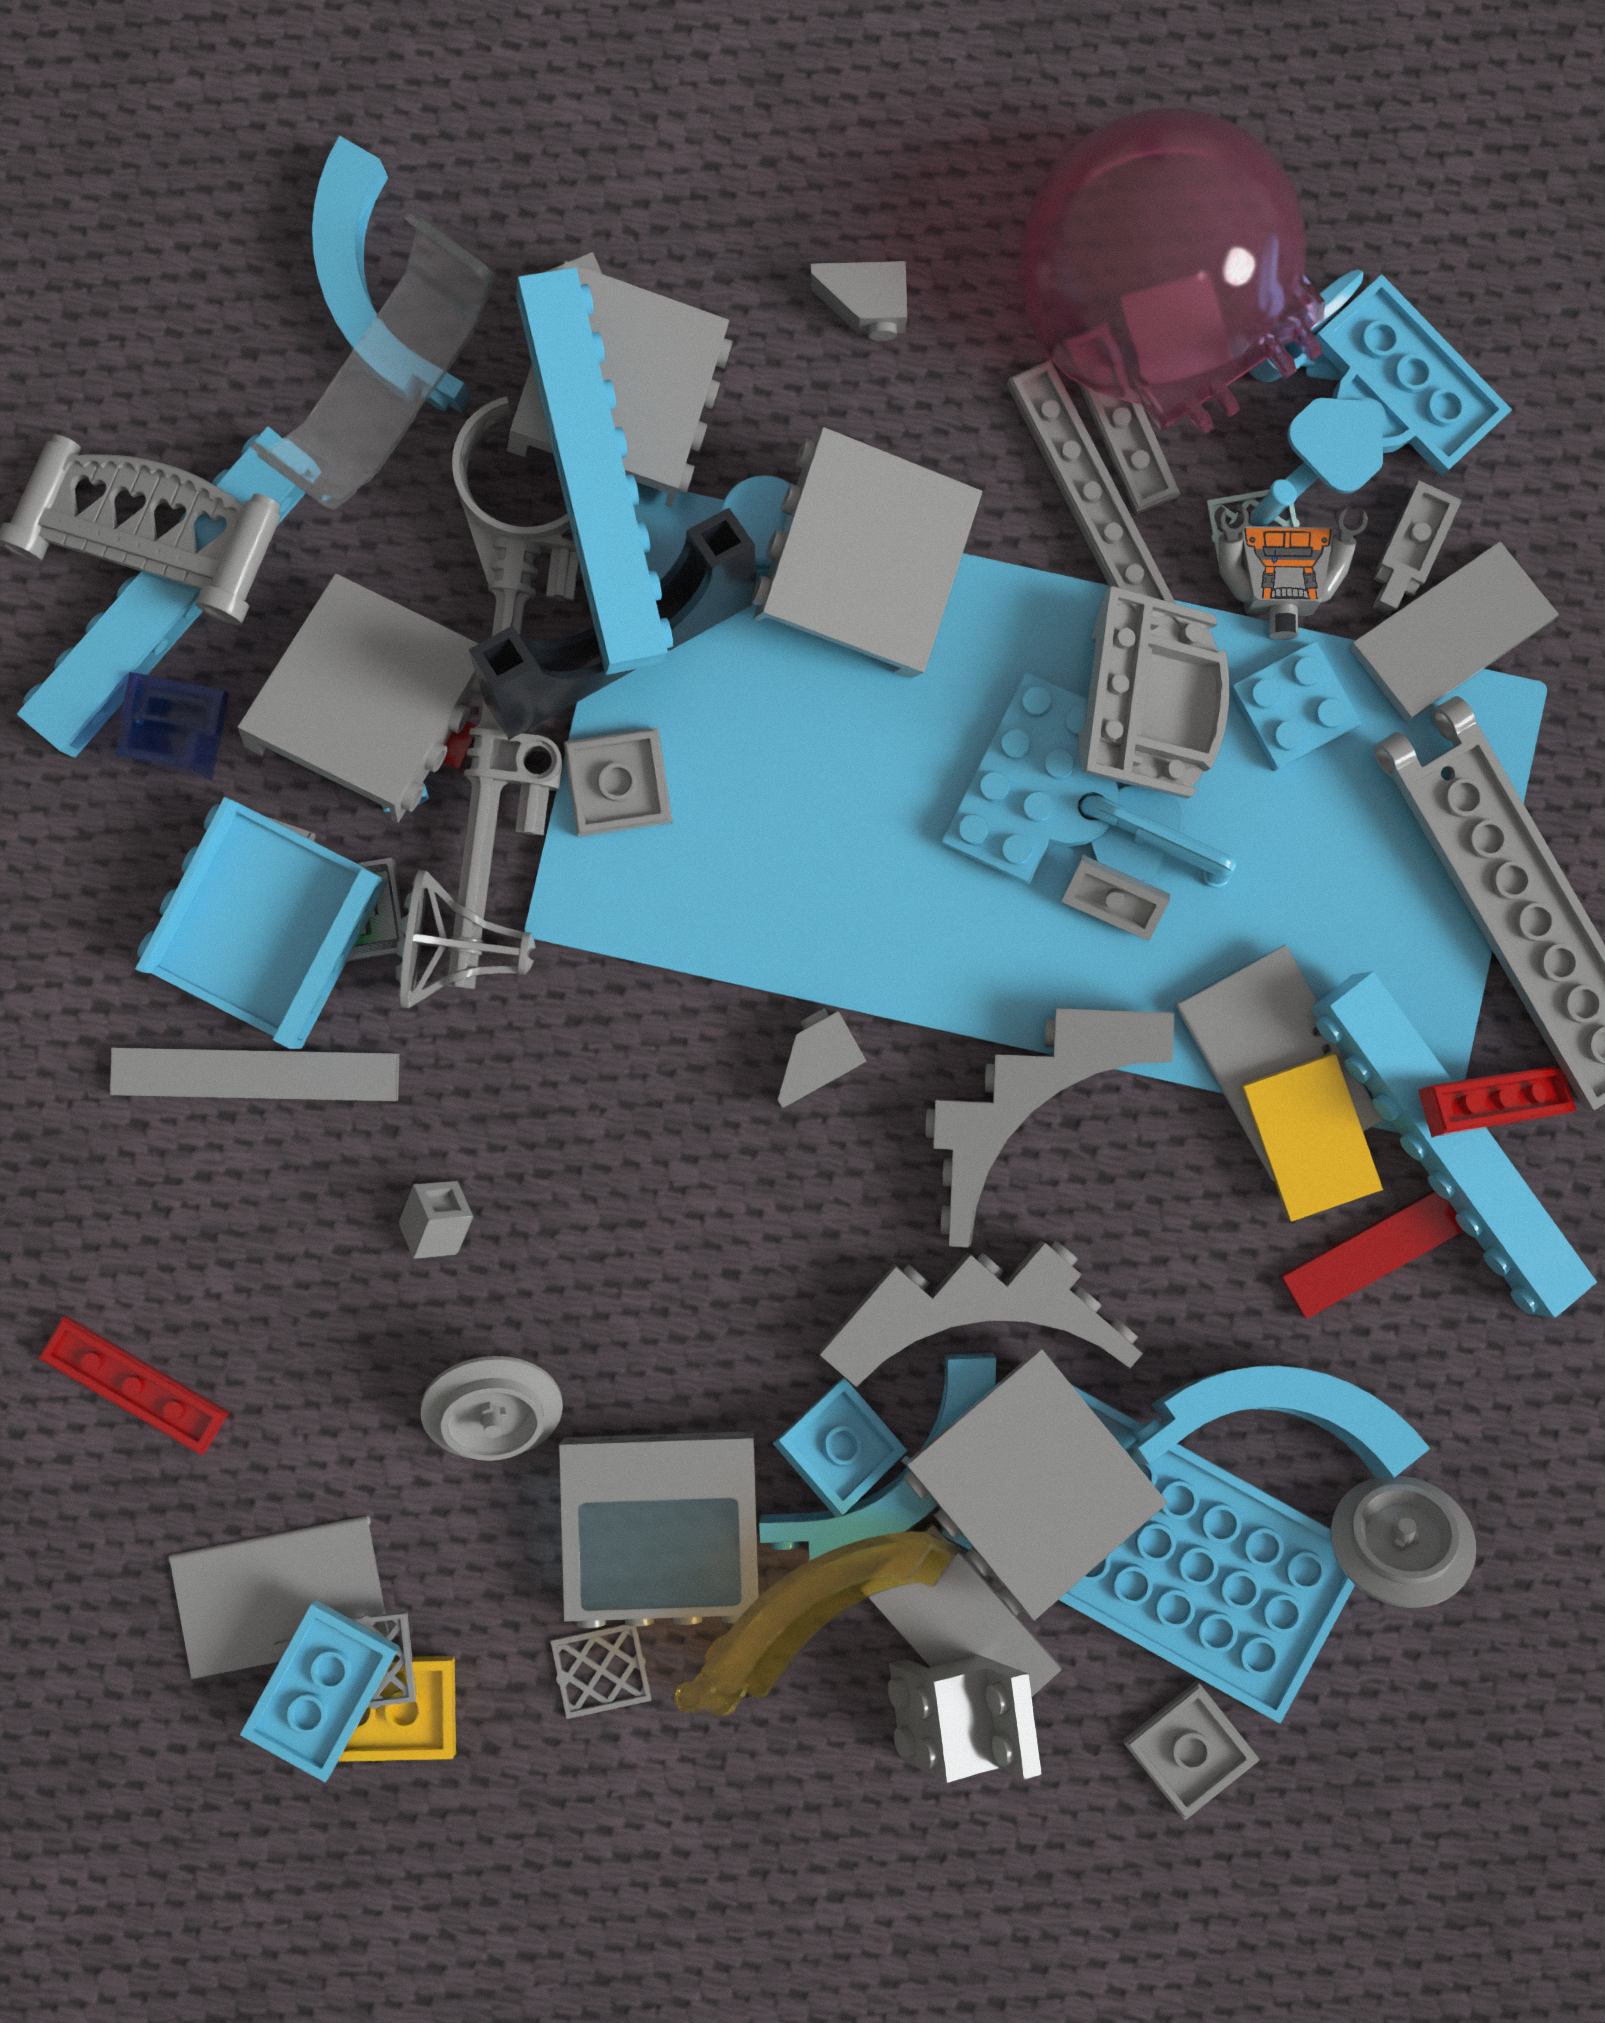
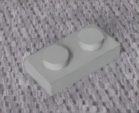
(1116, 897)

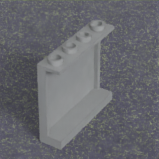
(661, 377)
(866, 551)
(366, 696)
(1033, 1485)

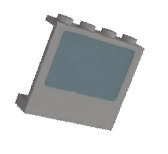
(658, 1527)

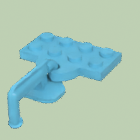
(1395, 390)
(1032, 793)

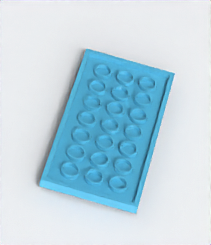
(1217, 1578)

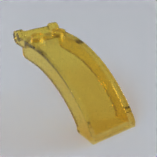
(801, 1604)

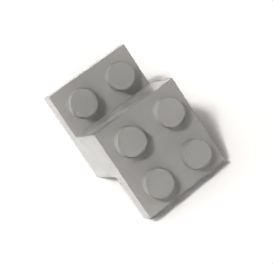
(964, 1718)

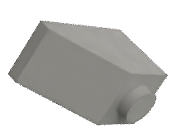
(865, 295)
(819, 1056)

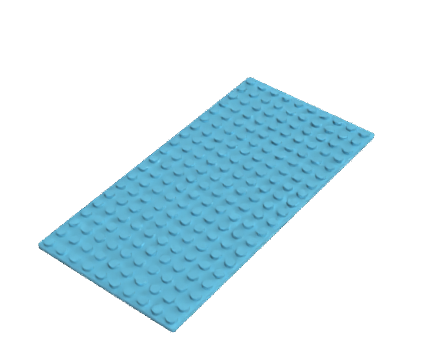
(823, 794)

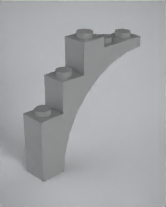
(977, 1130)
(1035, 1292)

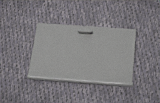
(1258, 1026)
(257, 1590)

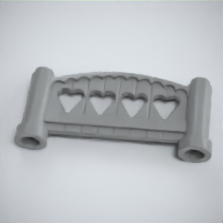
(220, 569)

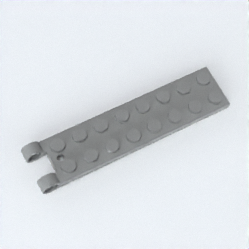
(1511, 889)

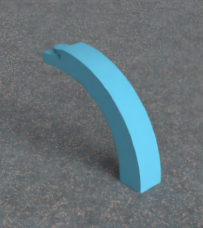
(339, 227)
(1346, 1411)
(895, 1505)

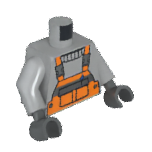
(1284, 568)

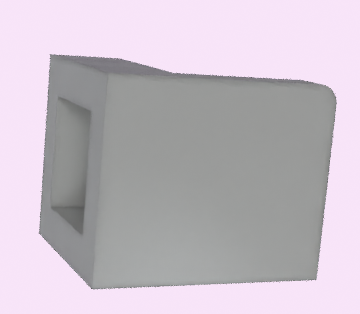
(435, 1219)

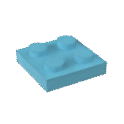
(1295, 705)
(840, 1447)

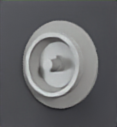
(491, 1408)
(1403, 1541)

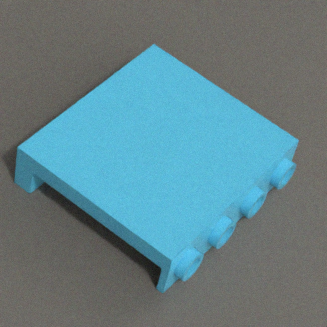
(261, 922)

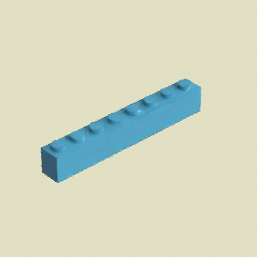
(592, 470)
(140, 623)
(1462, 1167)

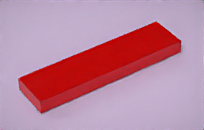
(1496, 1100)
(1371, 1253)
(133, 1385)

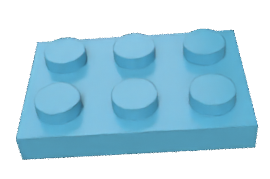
(320, 1690)

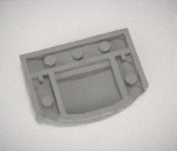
(1154, 694)

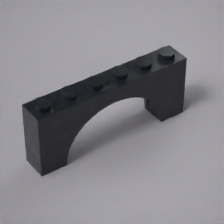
(537, 679)

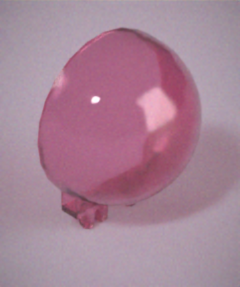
(1168, 263)

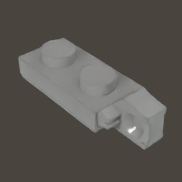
(1414, 544)

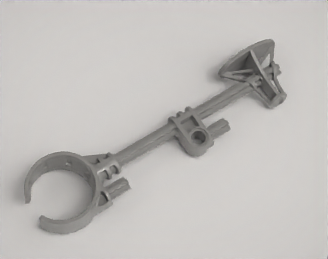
(508, 564)

